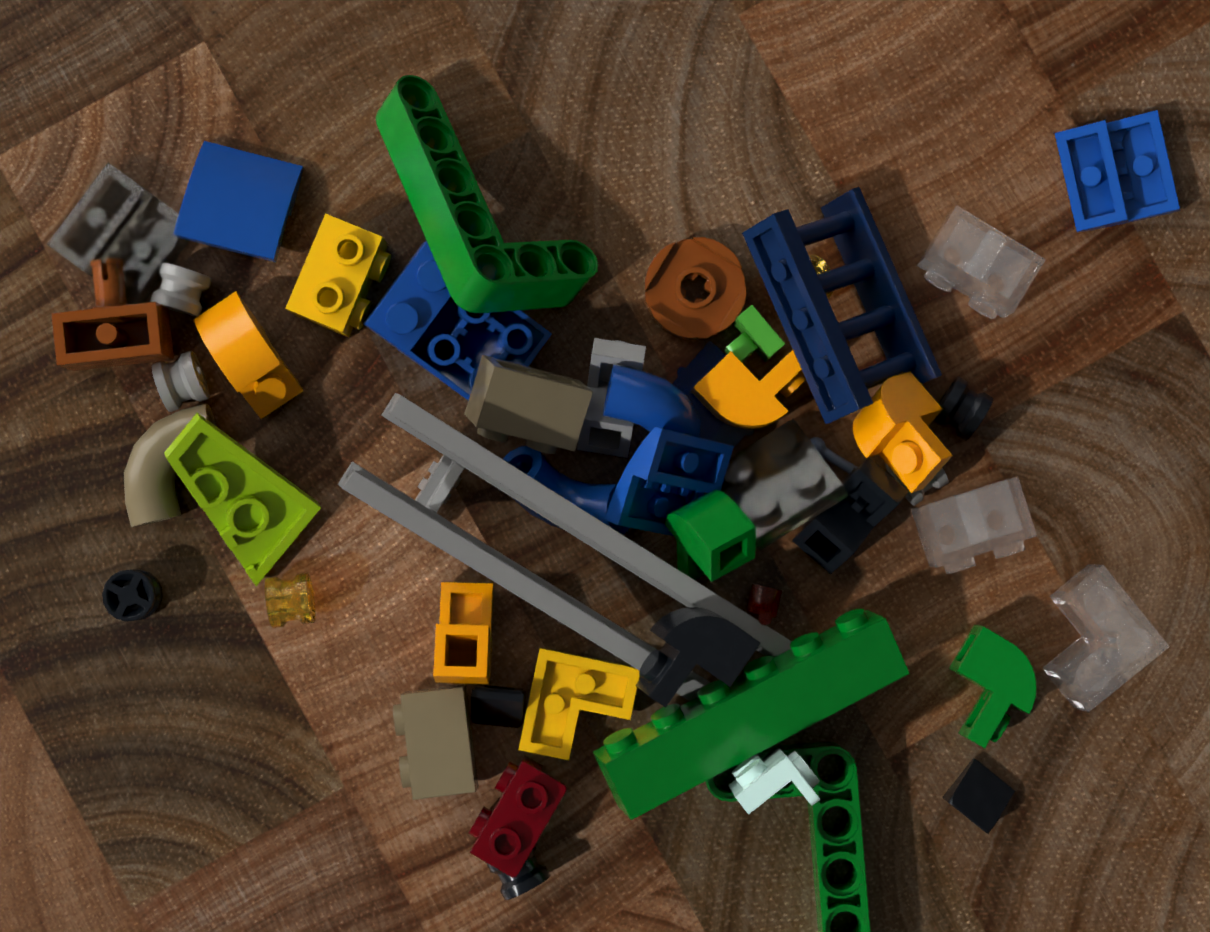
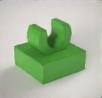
(755, 336)

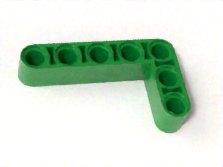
(457, 223)
(825, 845)

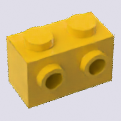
(338, 276)

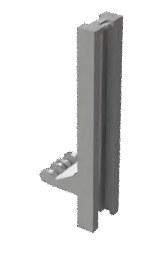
(462, 452)

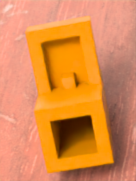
(247, 355)
(742, 399)
(900, 431)
(464, 634)

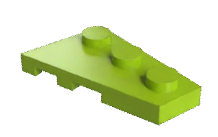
(241, 494)

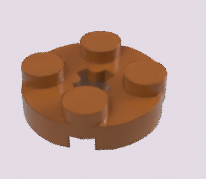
(687, 260)

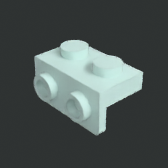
(762, 778)

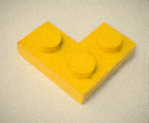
(564, 686)

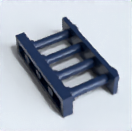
(808, 316)

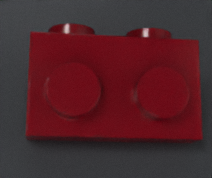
(519, 817)

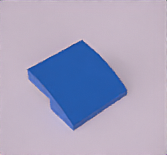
(1117, 171)
(238, 201)
(666, 475)

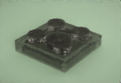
(781, 483)

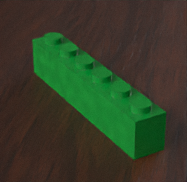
(757, 711)

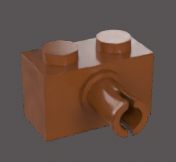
(112, 330)

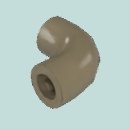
(148, 474)

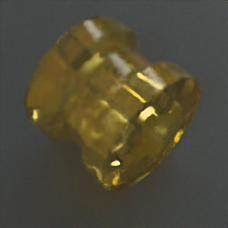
(290, 600)

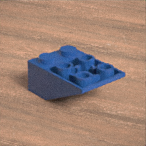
(441, 336)

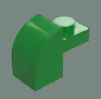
(712, 536)
(1004, 676)

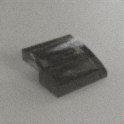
(121, 222)

